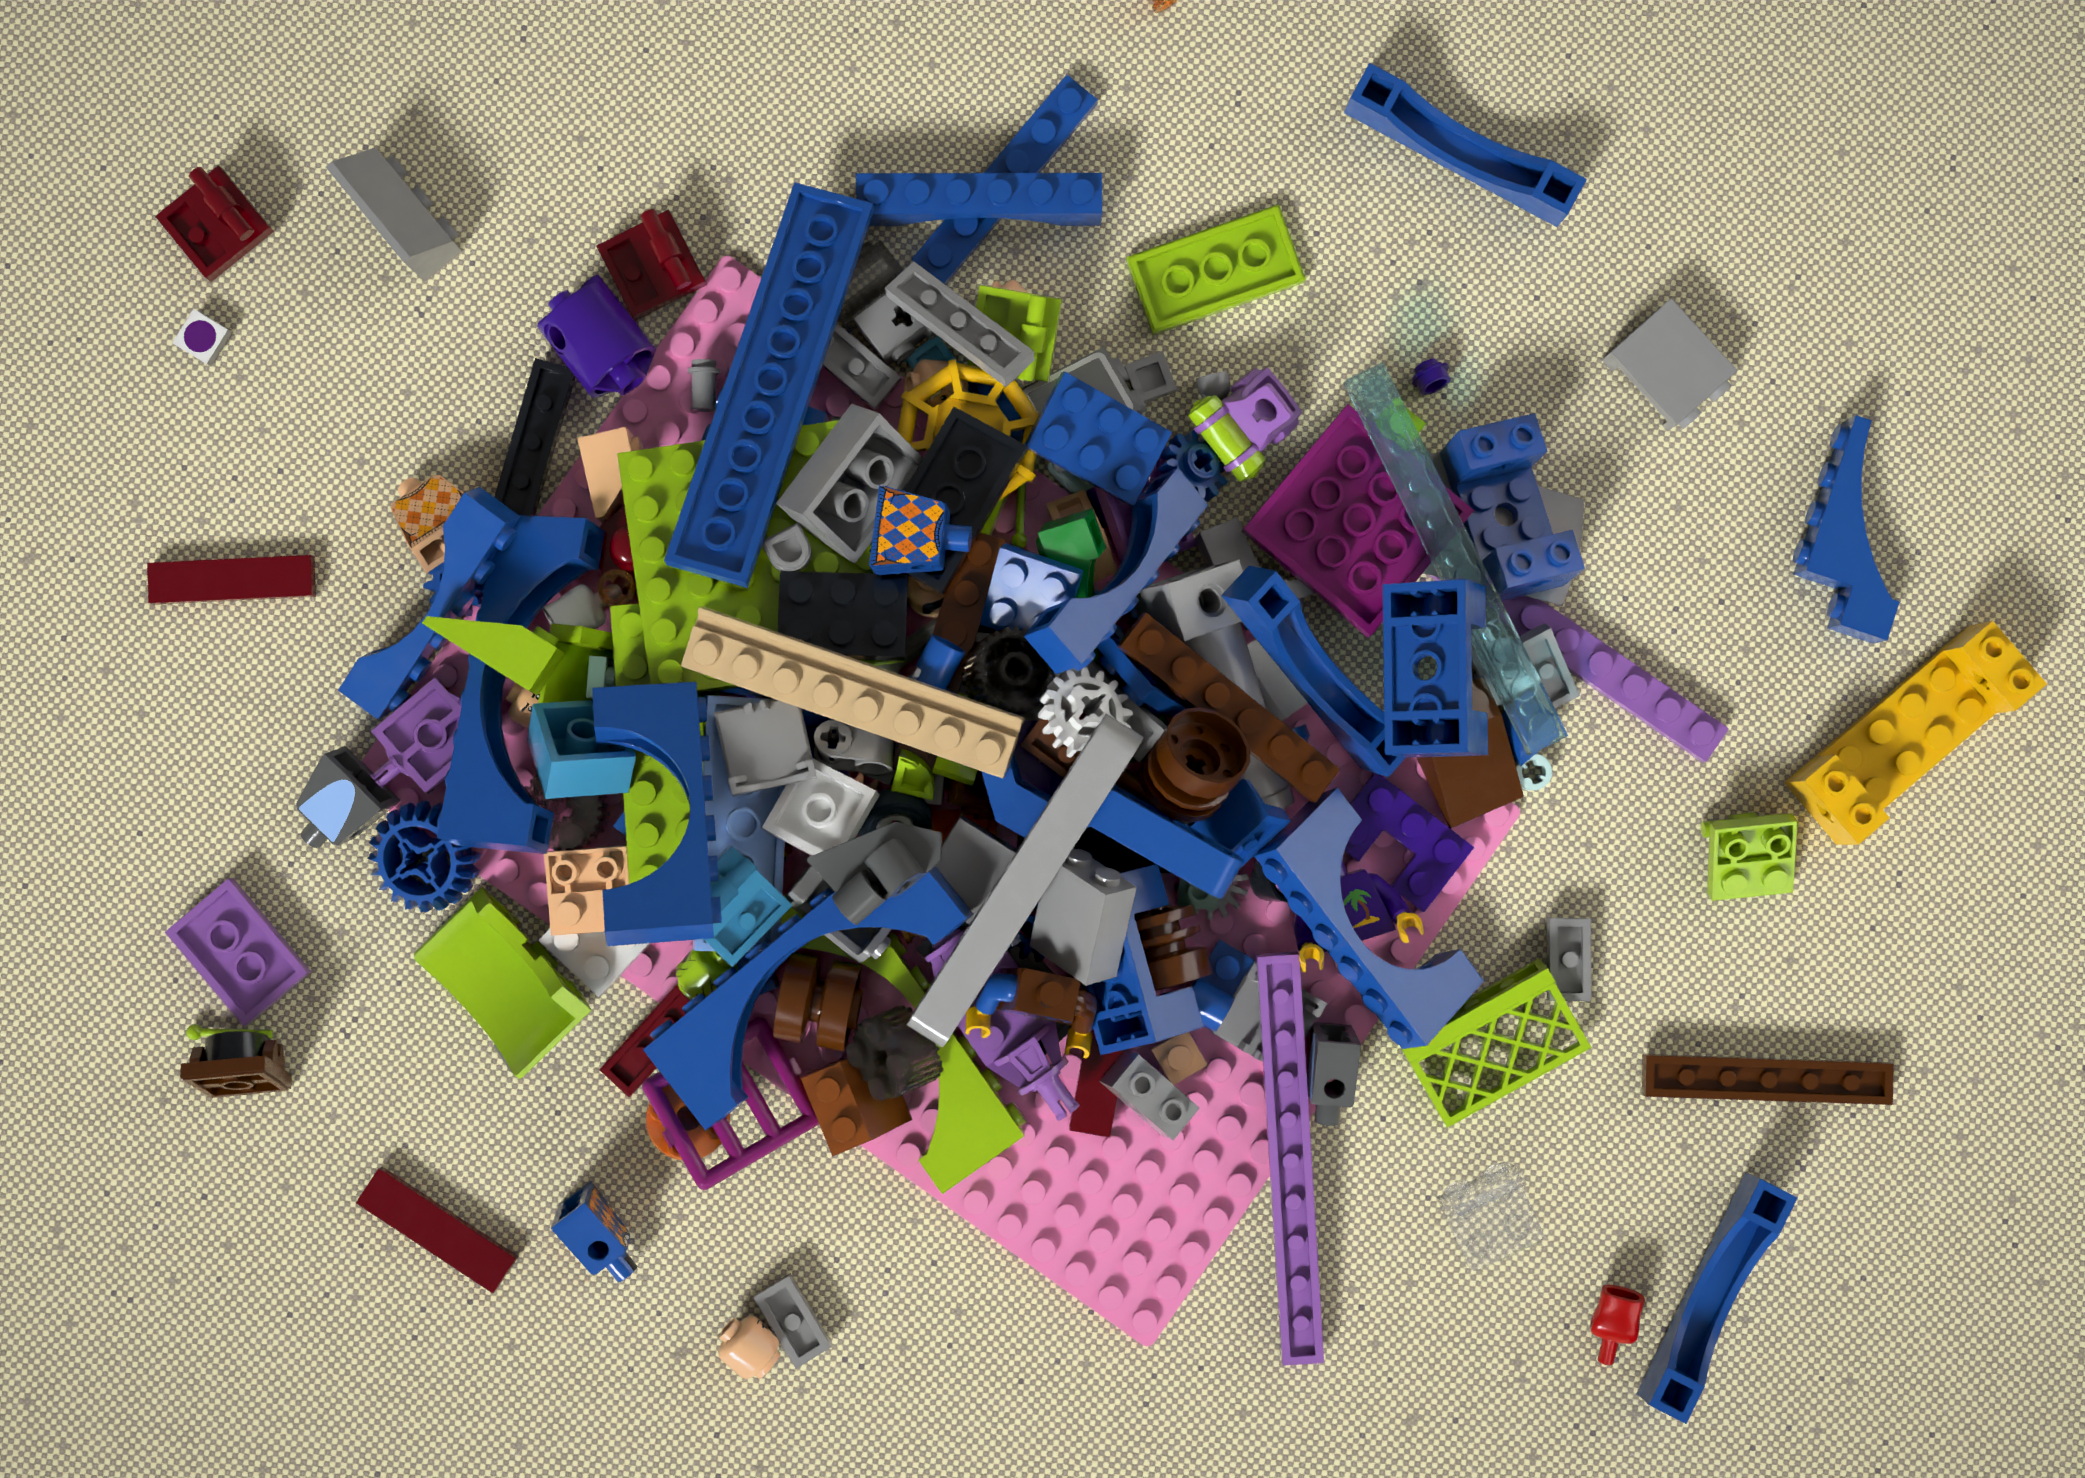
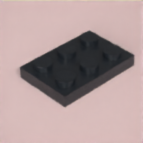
(846, 612)

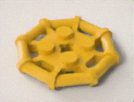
(979, 406)

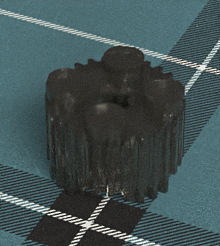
(987, 675)
(581, 826)
(893, 1054)

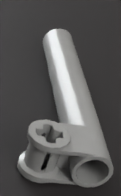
(856, 748)

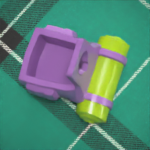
(1246, 421)

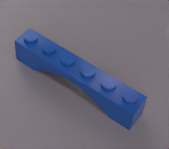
(1518, 177)
(1036, 197)
(1160, 519)
(472, 538)
(1278, 624)
(1685, 1353)

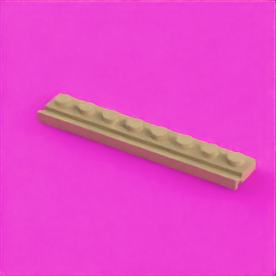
(852, 692)

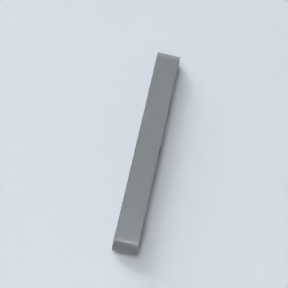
(1025, 879)

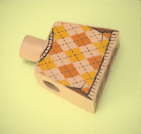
(422, 514)

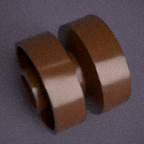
(829, 1003)

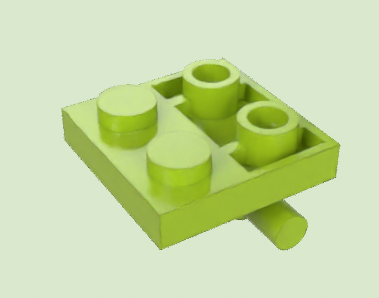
(1029, 319)
(1750, 855)

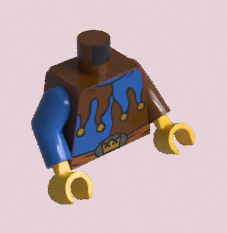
(1040, 997)

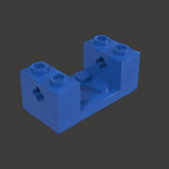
(1492, 470)
(1435, 713)
(1127, 1005)

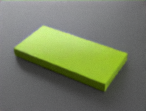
(1215, 269)

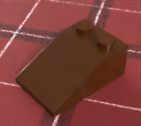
(1475, 784)

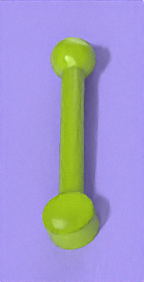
(1019, 539)
(195, 1031)

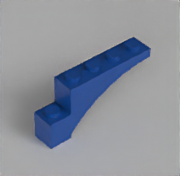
(1838, 546)

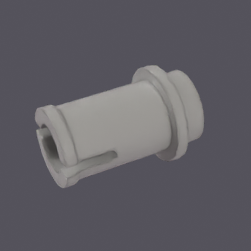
(703, 384)

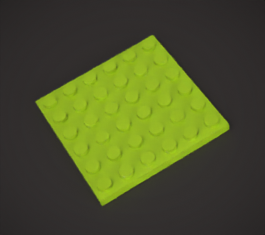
(668, 597)

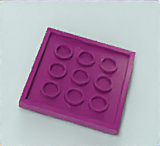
(1343, 524)

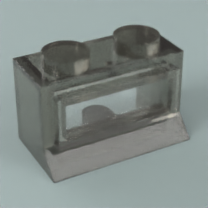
(871, 275)

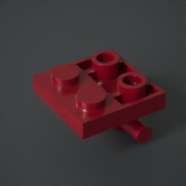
(214, 222)
(651, 264)

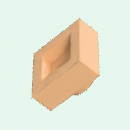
(1179, 1057)

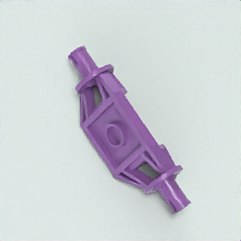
(1013, 1043)

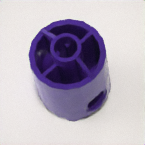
(598, 339)

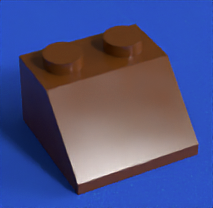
(847, 1108)

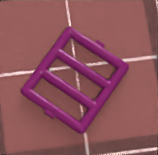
(738, 1155)

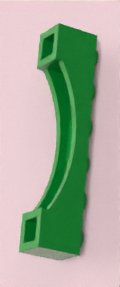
(1078, 543)

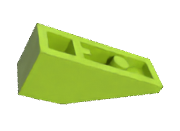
(508, 648)

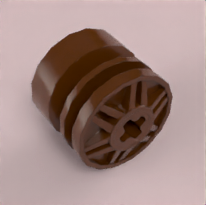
(1195, 764)
(1165, 946)

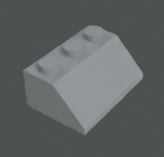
(397, 210)
(840, 482)

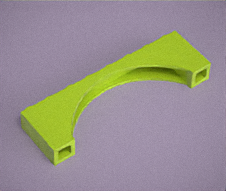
(971, 1115)

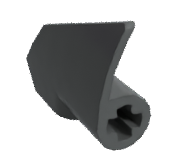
(877, 866)

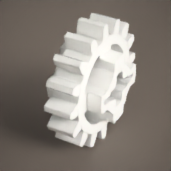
(1071, 697)

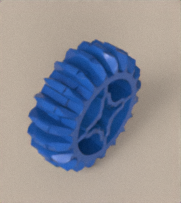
(402, 833)

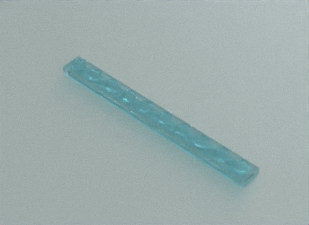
(1454, 554)

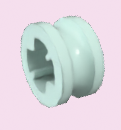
(1544, 779)

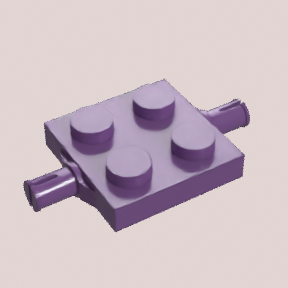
(420, 737)

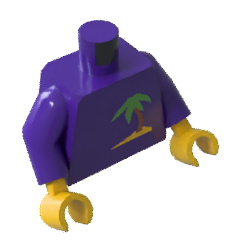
(1371, 909)

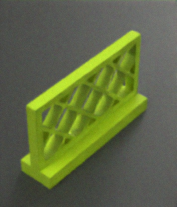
(1484, 1009)

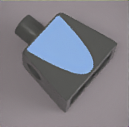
(341, 799)
(1336, 1056)

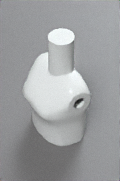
(580, 607)

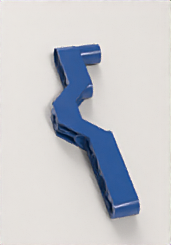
(1120, 816)

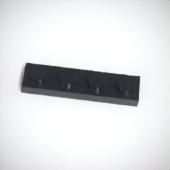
(535, 437)

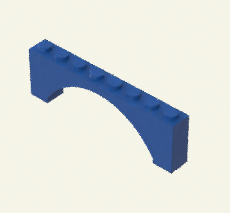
(483, 794)
(705, 1046)

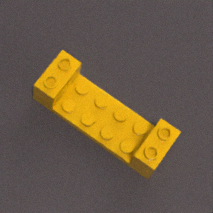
(1913, 731)

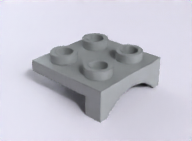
(764, 746)
(1242, 1021)

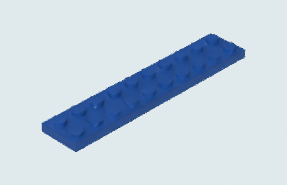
(769, 385)

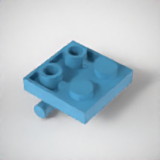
(747, 906)

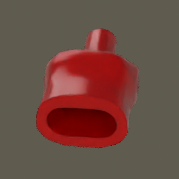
(1616, 1319)

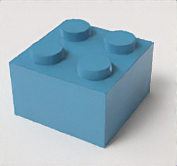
(567, 752)

